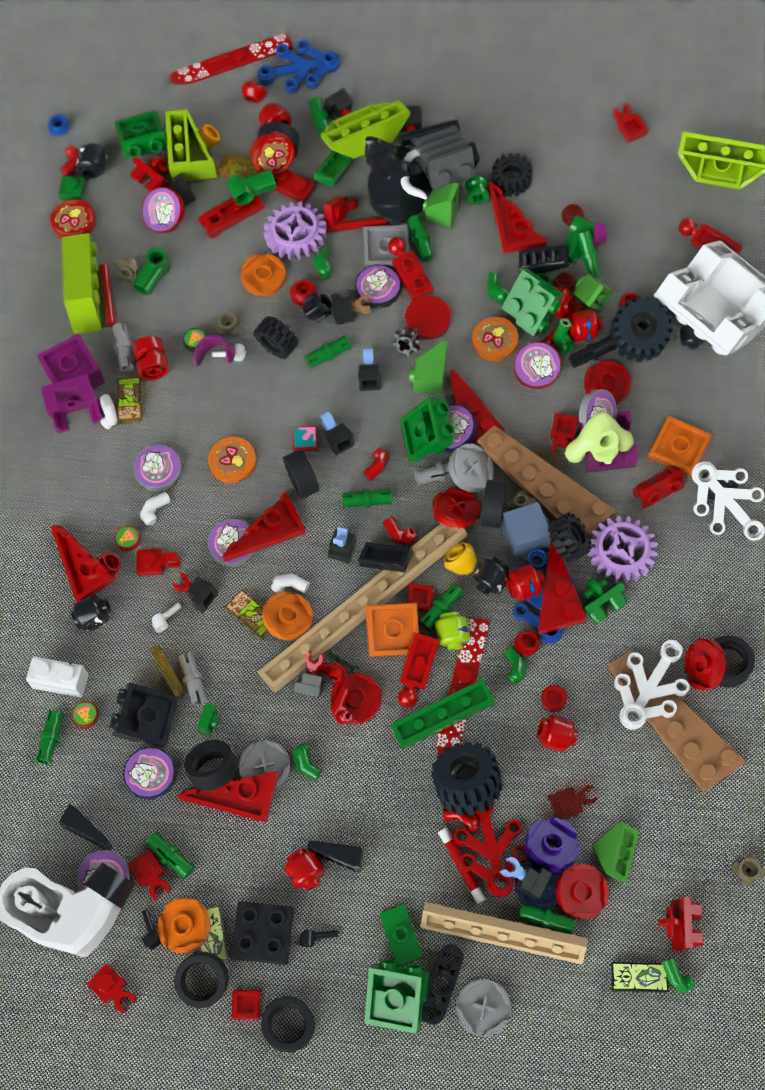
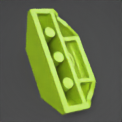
(377, 120)
(721, 160)

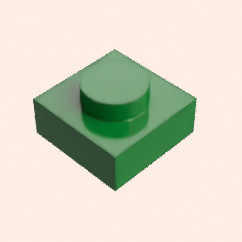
(71, 188)
(209, 719)

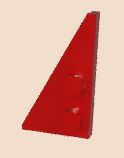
(513, 228)
(466, 397)
(273, 527)
(83, 570)
(560, 601)
(244, 797)

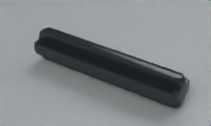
(405, 137)

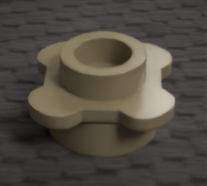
(127, 268)
(228, 317)
(520, 497)
(748, 862)

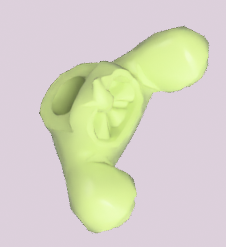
(602, 438)

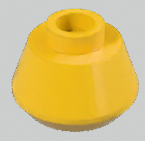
(460, 559)

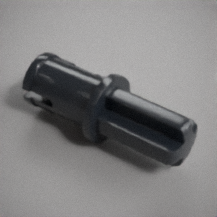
(592, 352)

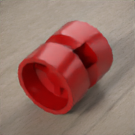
(150, 358)

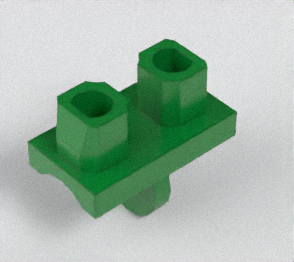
(612, 594)

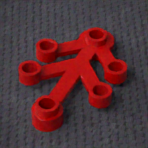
(492, 852)

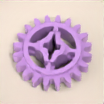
(299, 234)
(637, 539)

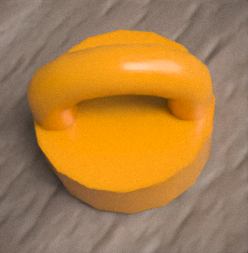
(209, 135)

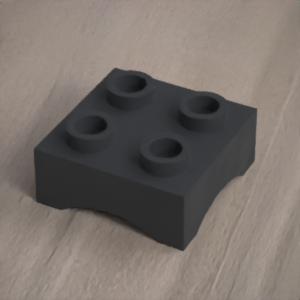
(262, 932)

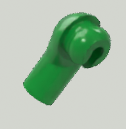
(562, 337)
(519, 665)
(303, 764)
(675, 978)

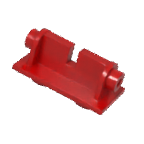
(666, 483)

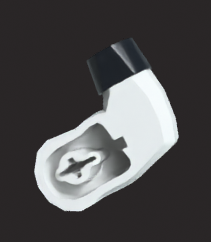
(58, 915)

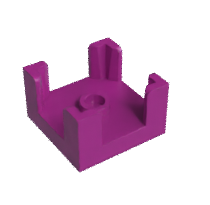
(70, 360)
(69, 397)
(623, 459)

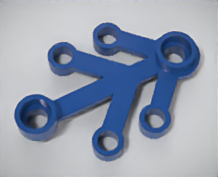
(325, 62)
(537, 601)

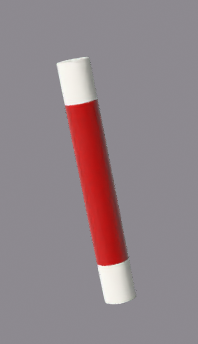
(468, 877)

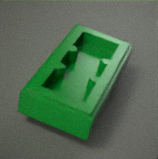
(333, 169)
(401, 935)

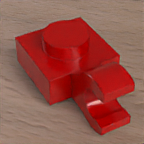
(336, 209)
(152, 561)

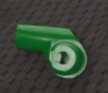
(322, 264)
(495, 290)

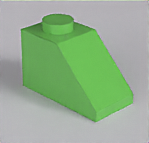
(442, 205)
(593, 292)
(430, 370)

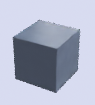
(526, 530)

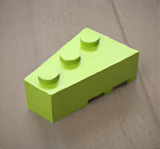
(186, 149)

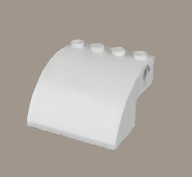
(717, 297)

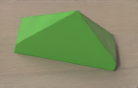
(617, 850)

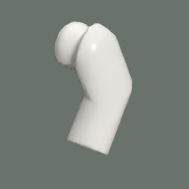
(109, 410)
(288, 580)

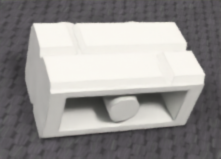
(57, 677)

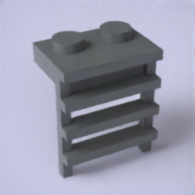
(446, 156)

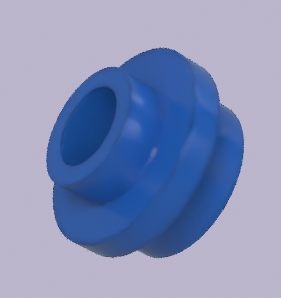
(58, 125)

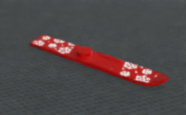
(229, 60)
(464, 676)

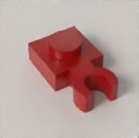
(629, 125)
(563, 431)
(147, 872)
(108, 986)

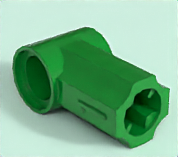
(245, 188)
(578, 224)
(151, 272)

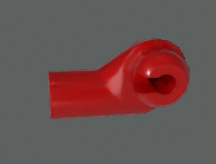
(70, 166)
(378, 465)
(399, 535)
(333, 670)
(339, 708)
(471, 822)

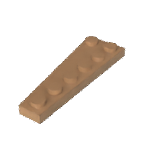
(545, 483)
(687, 736)

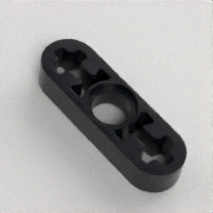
(455, 966)

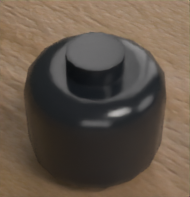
(689, 339)

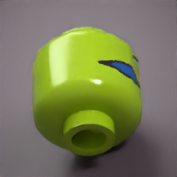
(452, 630)

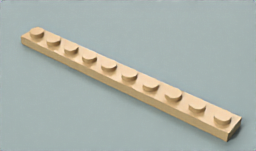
(352, 611)

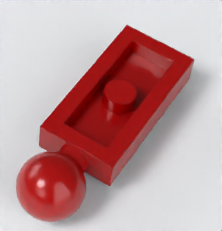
(705, 235)
(409, 269)
(416, 668)

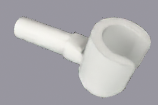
(239, 353)
(159, 620)

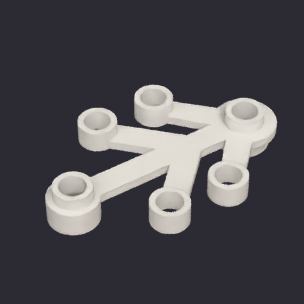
(724, 497)
(649, 689)

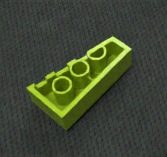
(81, 283)

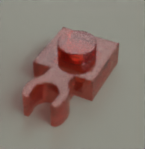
(568, 803)

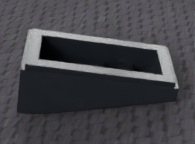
(529, 259)
(76, 823)
(343, 855)

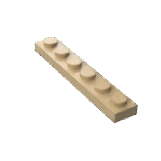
(504, 933)

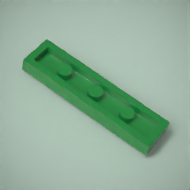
(442, 714)

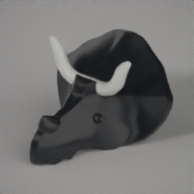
(395, 181)

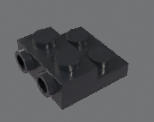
(144, 715)

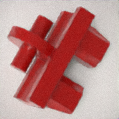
(157, 167)
(679, 924)

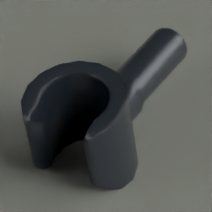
(308, 937)
(151, 939)

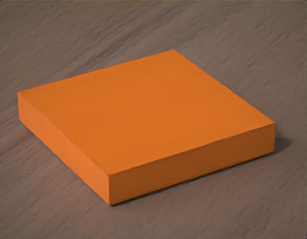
(679, 445)
(390, 628)

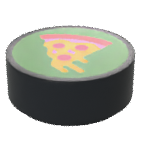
(192, 338)

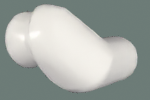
(151, 505)

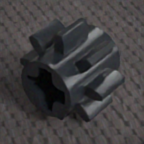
(317, 306)
(410, 335)

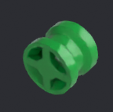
(477, 190)

